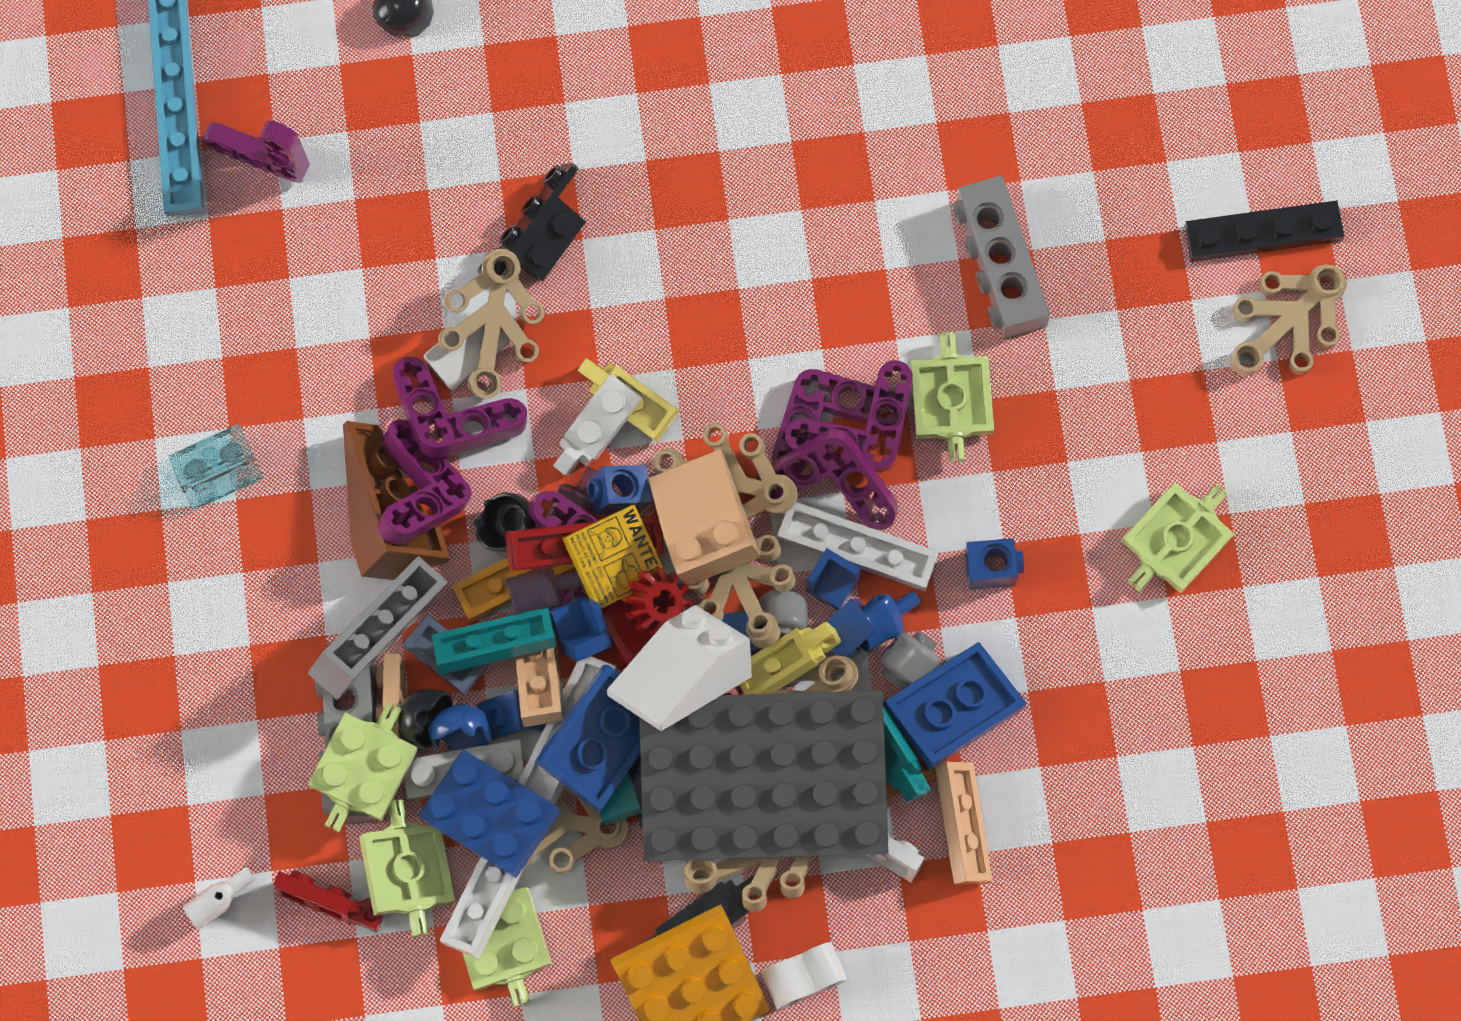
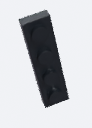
(1264, 231)

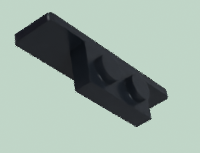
(544, 228)

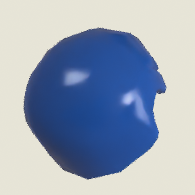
(460, 727)

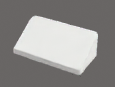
(457, 365)

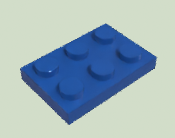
(954, 705)
(593, 743)
(489, 813)

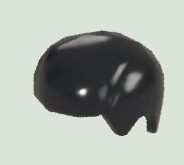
(403, 16)
(500, 515)
(418, 712)

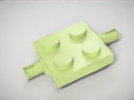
(952, 397)
(1178, 537)
(362, 767)
(406, 869)
(513, 949)

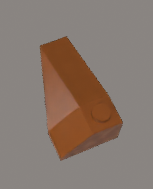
(372, 487)

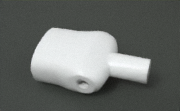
(209, 905)

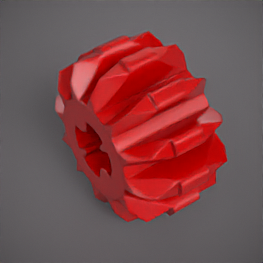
(651, 586)

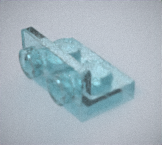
(215, 467)

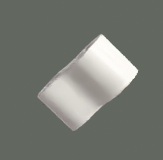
(804, 975)

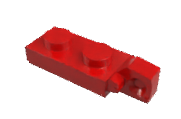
(331, 902)

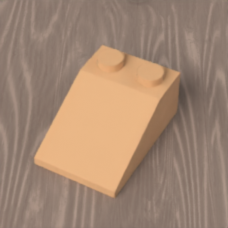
(703, 518)

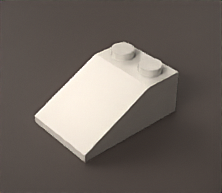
(683, 668)

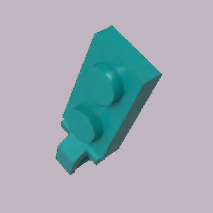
(902, 763)

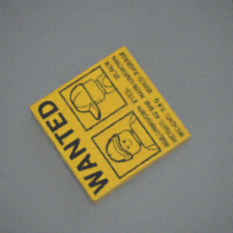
(612, 555)

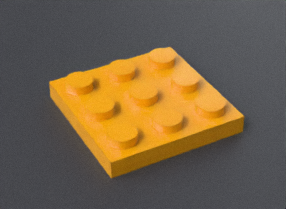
(691, 974)

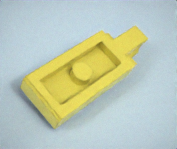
(653, 413)
(789, 658)

